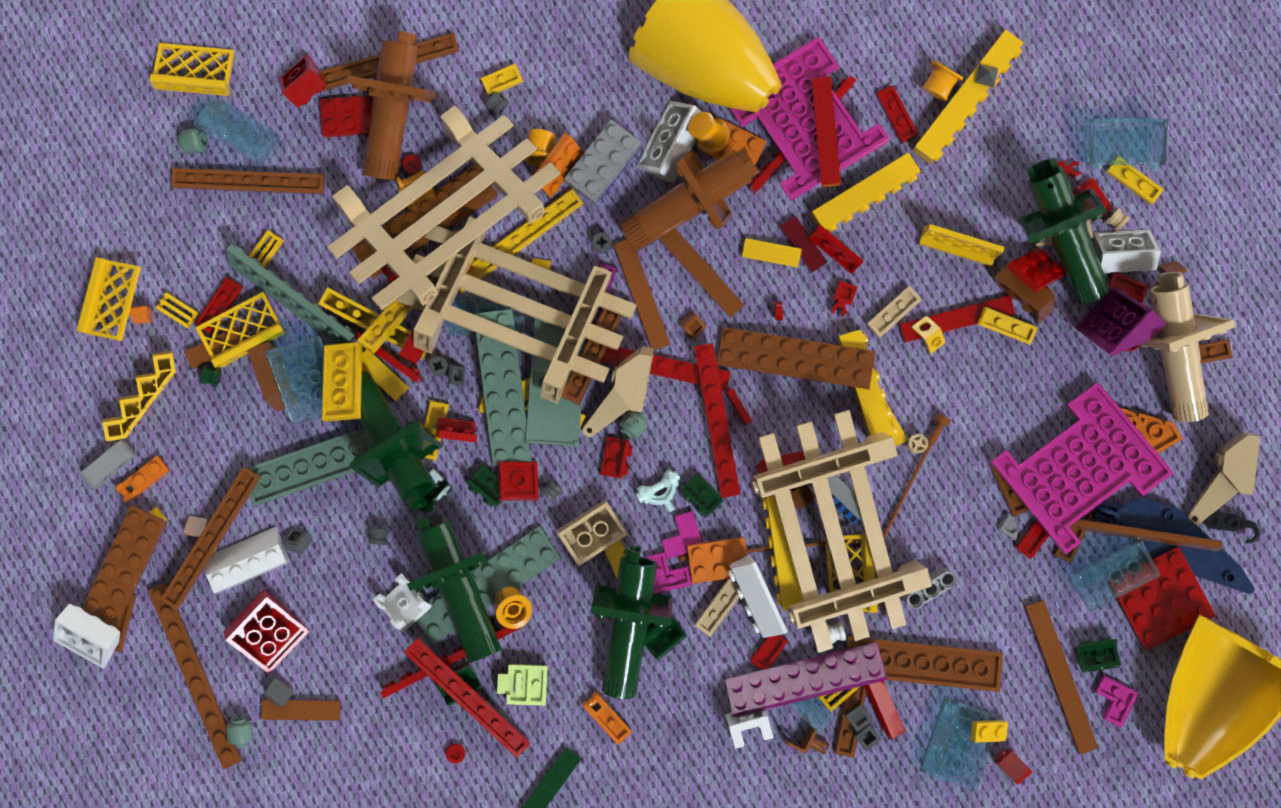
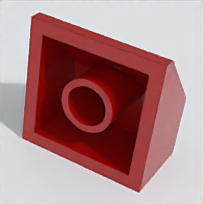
(302, 81)

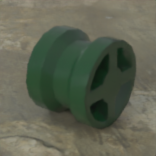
(210, 376)

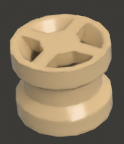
(1117, 219)
(920, 445)

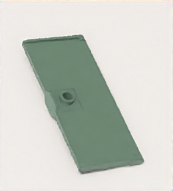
(546, 420)

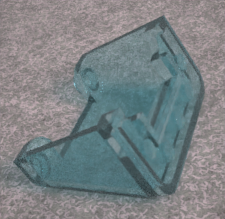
(1125, 141)

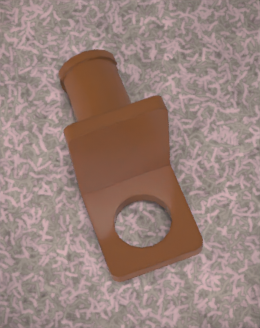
(809, 741)

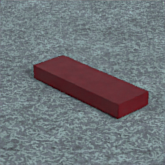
(798, 238)

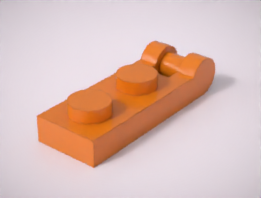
(142, 479)
(607, 718)

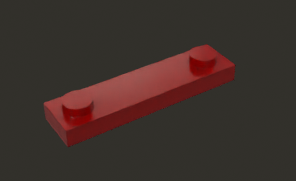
(410, 372)

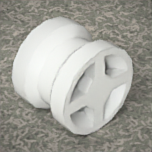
(836, 632)

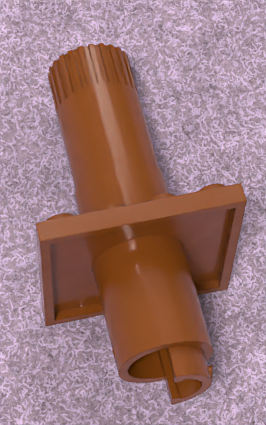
(390, 105)
(699, 193)

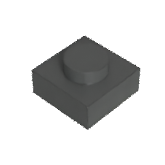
(858, 717)

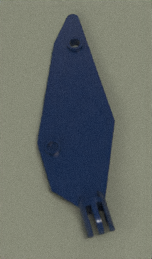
(1160, 517)

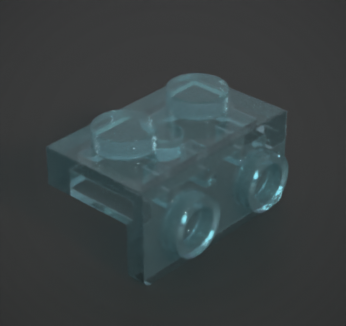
(816, 716)

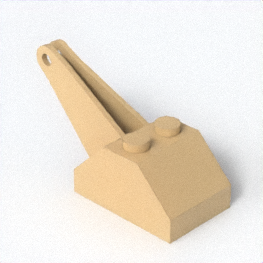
(628, 393)

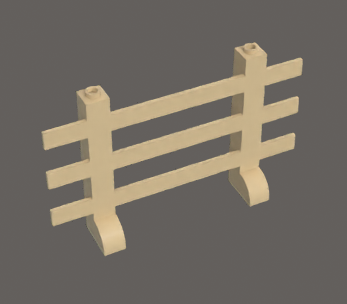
(493, 171)
(577, 327)
(816, 469)

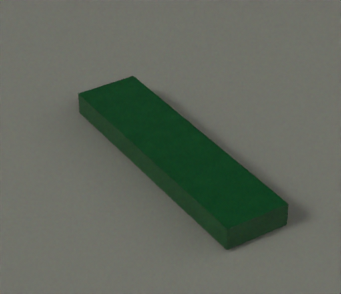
(553, 780)

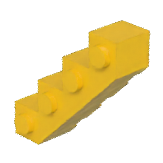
(135, 406)

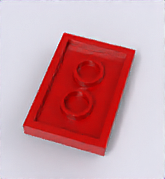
(346, 116)
(1036, 269)

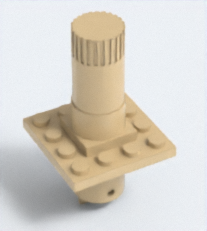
(1180, 345)

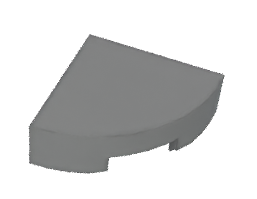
(1009, 527)

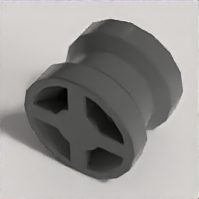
(496, 104)
(601, 247)
(441, 368)
(551, 491)
(378, 536)

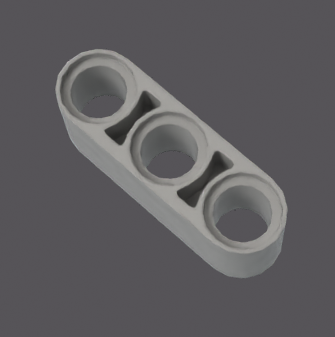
(107, 464)
(937, 589)

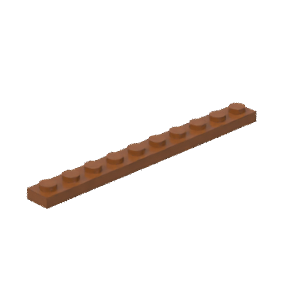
(195, 678)

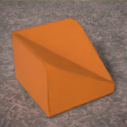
(141, 314)

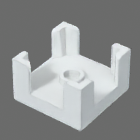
(403, 605)
(748, 721)

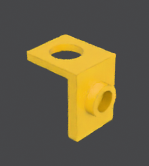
(933, 337)

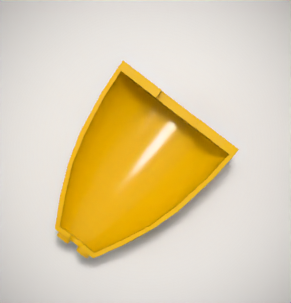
(706, 53)
(1219, 699)

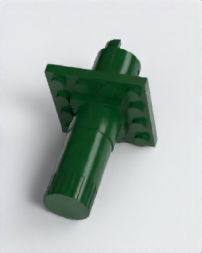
(1063, 219)
(394, 449)
(457, 588)
(631, 610)

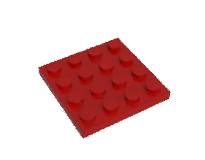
(1167, 602)

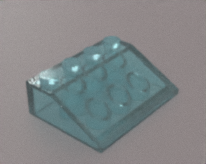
(299, 378)
(949, 750)

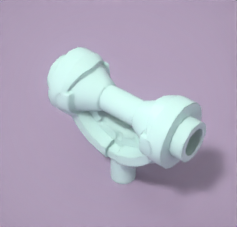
(646, 493)

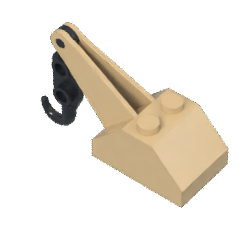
(1235, 474)

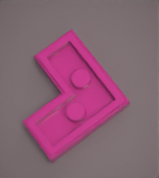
(688, 533)
(669, 579)
(1121, 699)

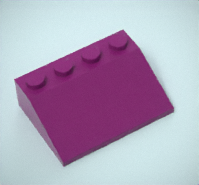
(1120, 323)

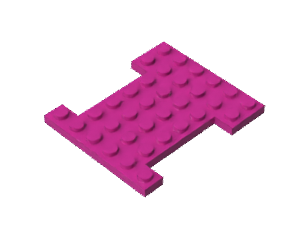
(792, 120)
(1083, 466)

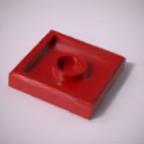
(518, 481)

